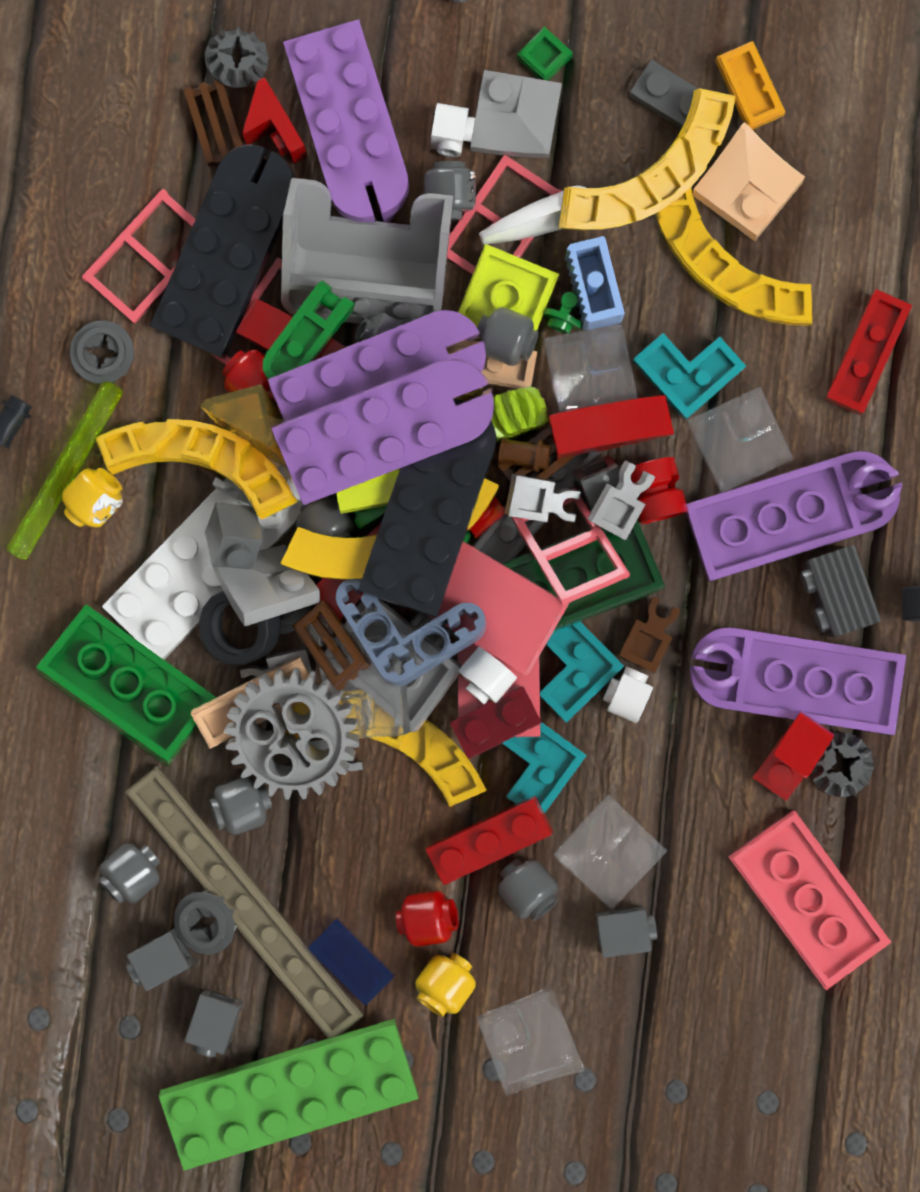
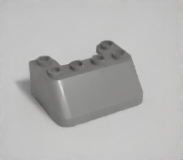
(371, 263)

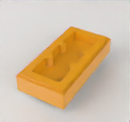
(751, 84)

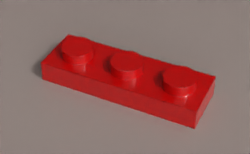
(868, 352)
(489, 840)

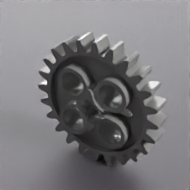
(258, 746)

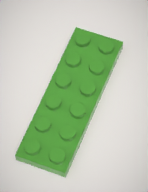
(288, 1094)

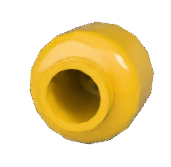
(445, 984)

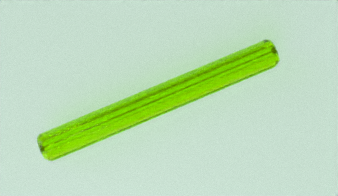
(64, 470)

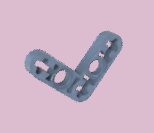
(395, 646)

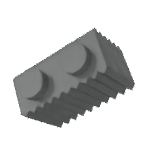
(839, 592)

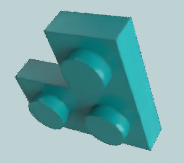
(684, 382)
(586, 670)
(550, 766)

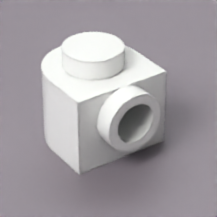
(450, 129)
(486, 676)
(628, 695)

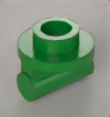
(561, 320)

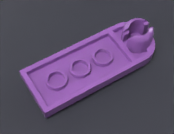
(349, 121)
(376, 362)
(384, 428)
(792, 513)
(794, 675)

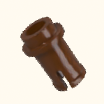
(525, 454)

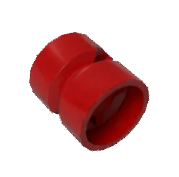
(662, 497)

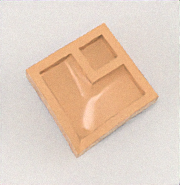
(748, 183)

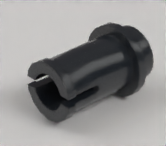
(12, 418)

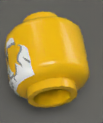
(92, 497)

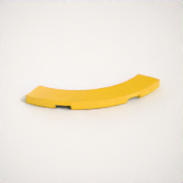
(663, 181)
(724, 276)
(202, 446)
(348, 557)
(436, 755)

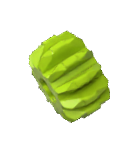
(518, 412)

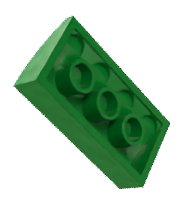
(124, 684)

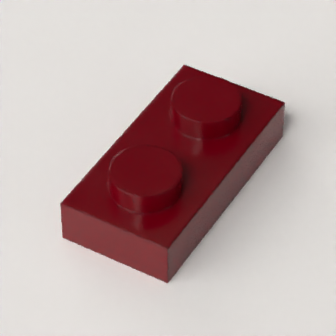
(495, 723)

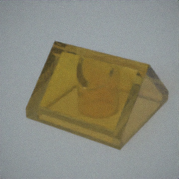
(250, 416)

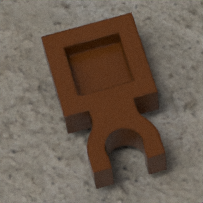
(646, 641)

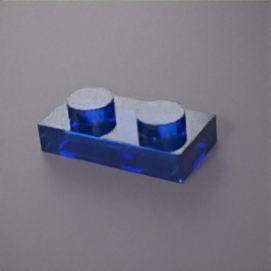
(351, 961)

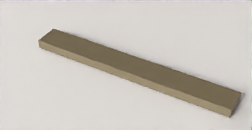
(253, 912)

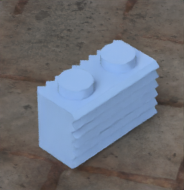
(594, 283)

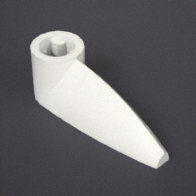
(526, 222)

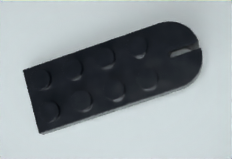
(226, 250)
(427, 525)

